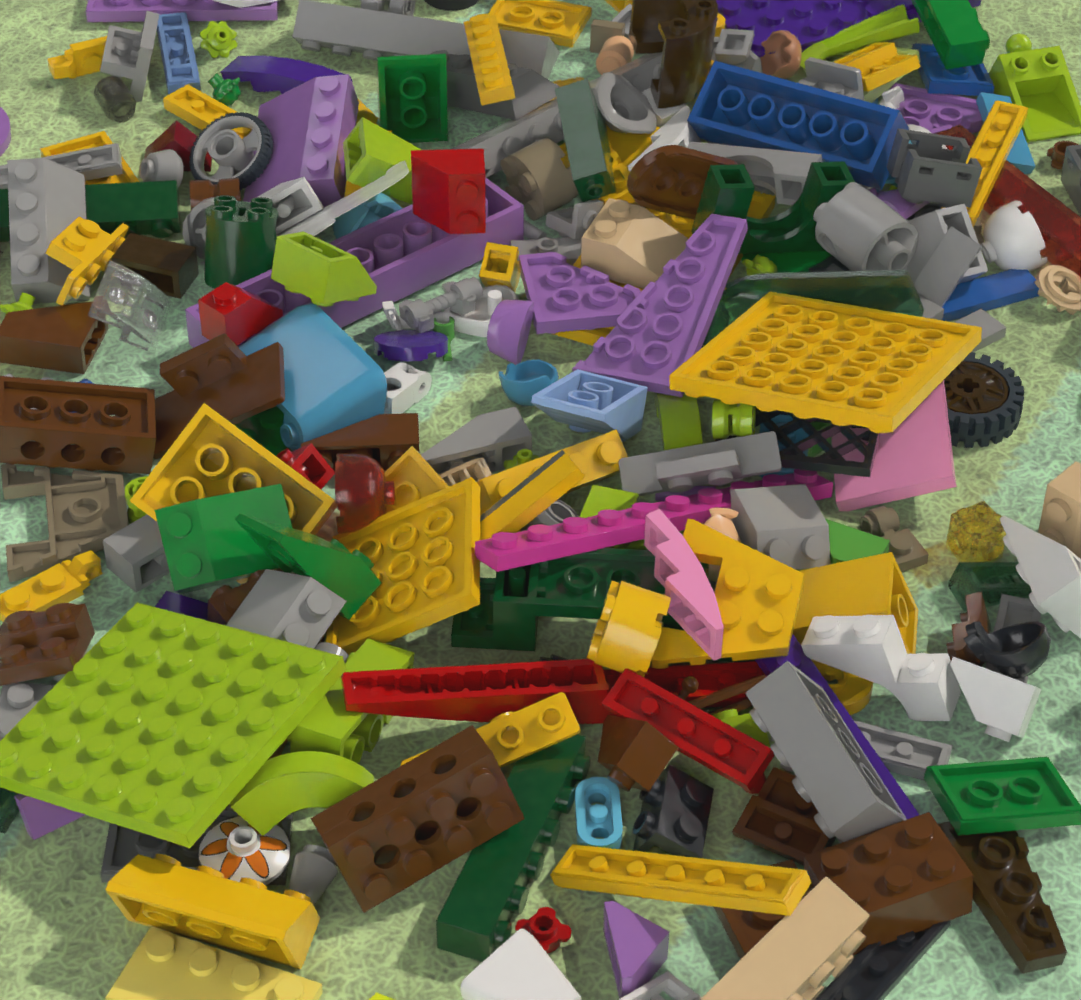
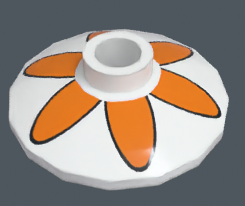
(243, 852)

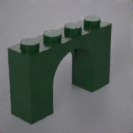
(730, 192)

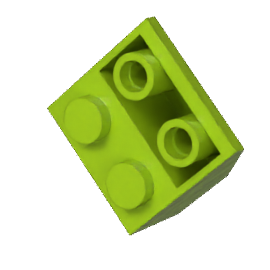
(319, 270)

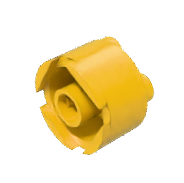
(628, 628)

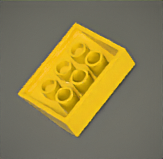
(220, 459)

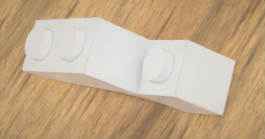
(875, 651)

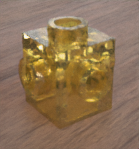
(976, 534)

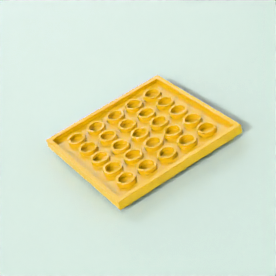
(827, 361)

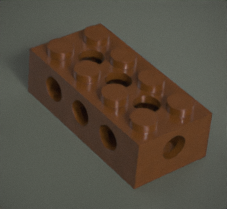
(46, 433)
(418, 818)

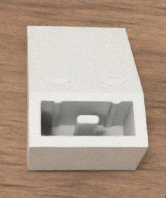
(1049, 571)

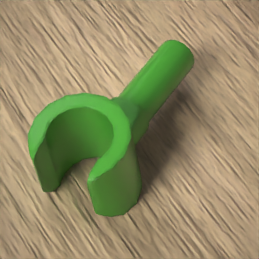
(448, 330)

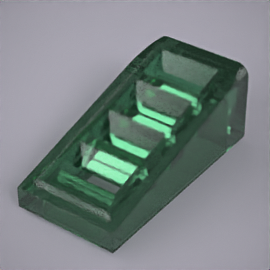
(970, 579)

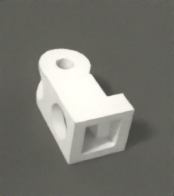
(405, 387)

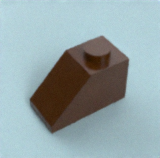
(633, 752)

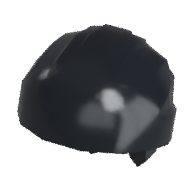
(1013, 649)

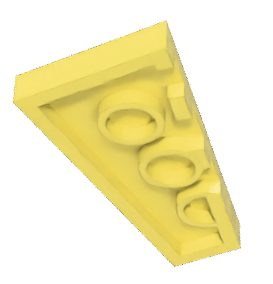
(185, 969)

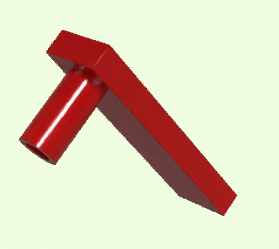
(692, 730)

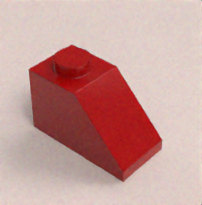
(235, 313)

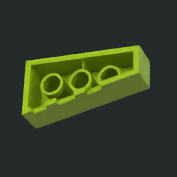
(345, 732)

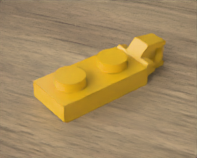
(79, 60)
(53, 586)

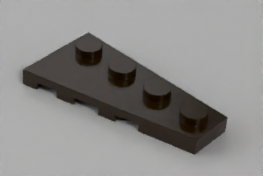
(1010, 897)

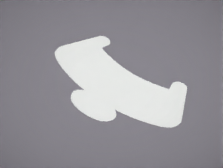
(326, 217)

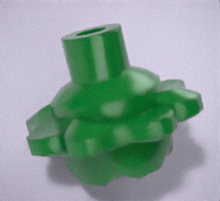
(225, 90)

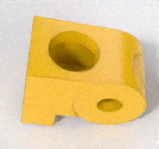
(500, 266)

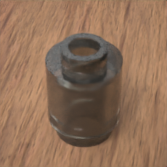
(115, 99)

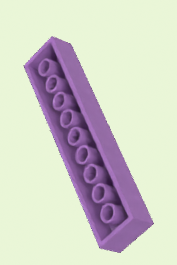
(399, 256)

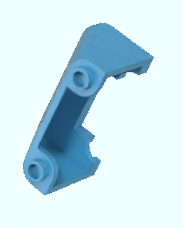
(325, 375)

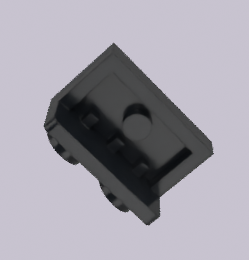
(674, 815)

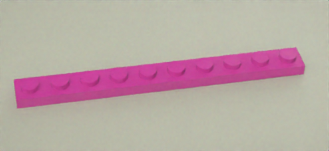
(623, 526)

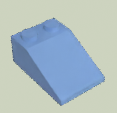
(594, 403)

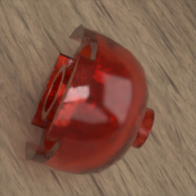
(360, 491)

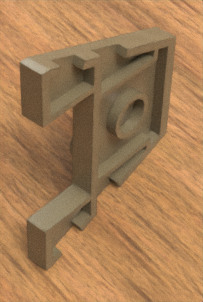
(79, 515)

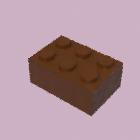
(899, 876)

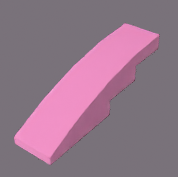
(686, 583)

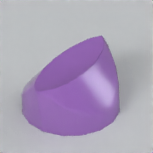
(510, 329)

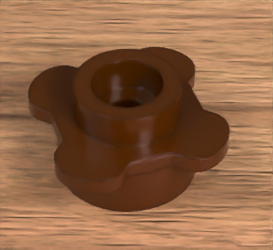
(1057, 153)

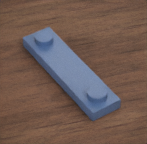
(177, 51)

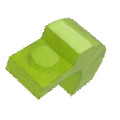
(297, 783)

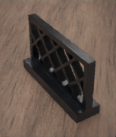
(832, 459)

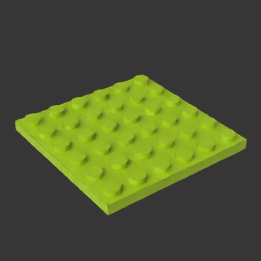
(164, 722)

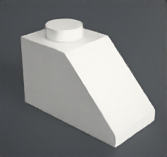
(294, 202)
(996, 699)

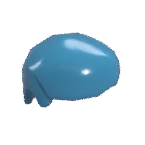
(526, 379)

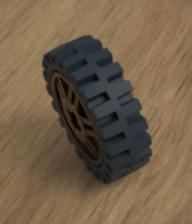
(982, 401)

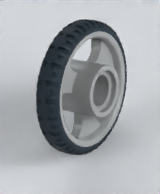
(232, 152)

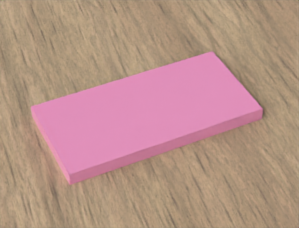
(907, 461)

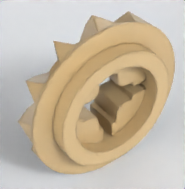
(1048, 282)

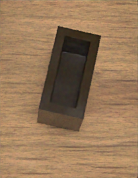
(162, 262)

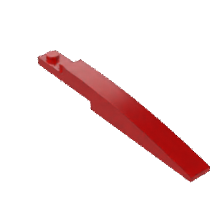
(489, 690)

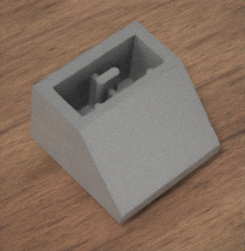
(931, 230)

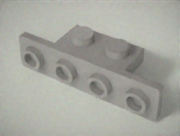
(701, 464)

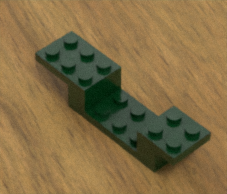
(552, 588)

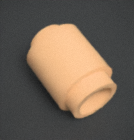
(614, 54)

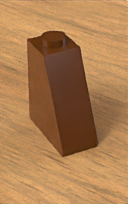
(52, 337)

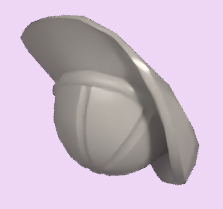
(623, 105)

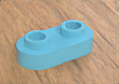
(598, 819)

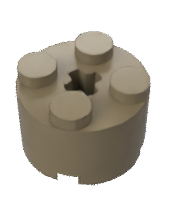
(539, 178)

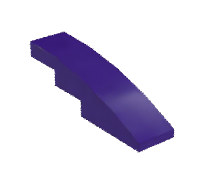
(274, 73)

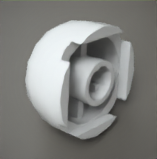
(1013, 239)

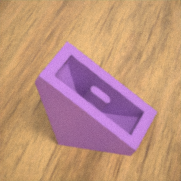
(634, 947)

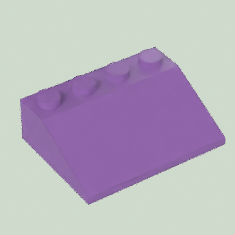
(309, 137)

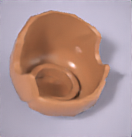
(786, 59)

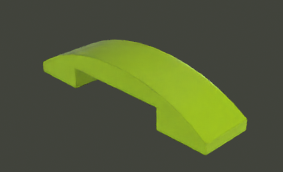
(678, 421)

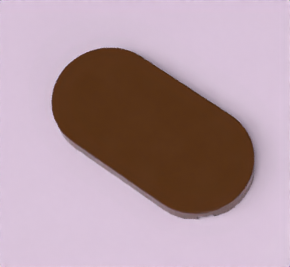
(672, 179)

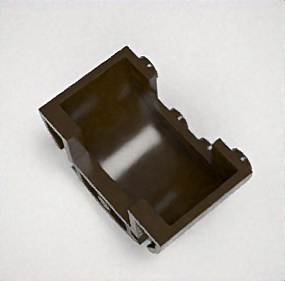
(684, 35)

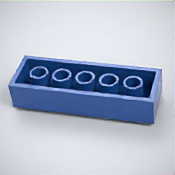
(784, 115)

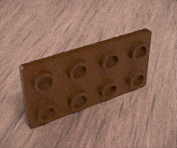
(220, 378)

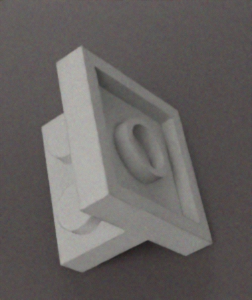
(130, 53)

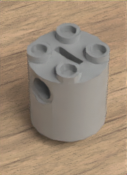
(864, 231)

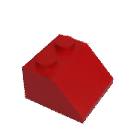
(450, 189)

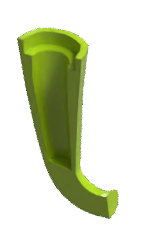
(878, 28)

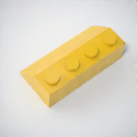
(216, 909)

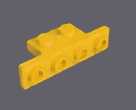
(86, 251)
(528, 729)

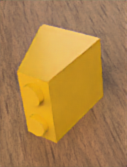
(858, 589)

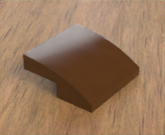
(782, 820)

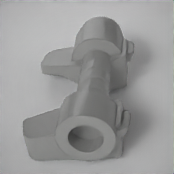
(458, 296)

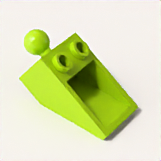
(1040, 83)

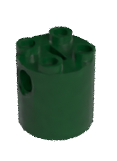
(239, 239)

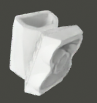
(518, 972)

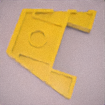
(754, 598)

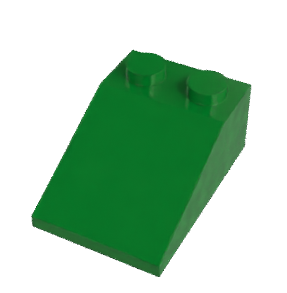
(413, 97)
(207, 543)
(311, 556)

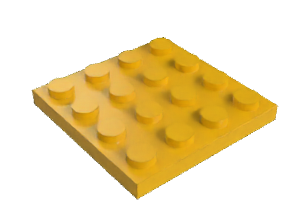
(423, 565)

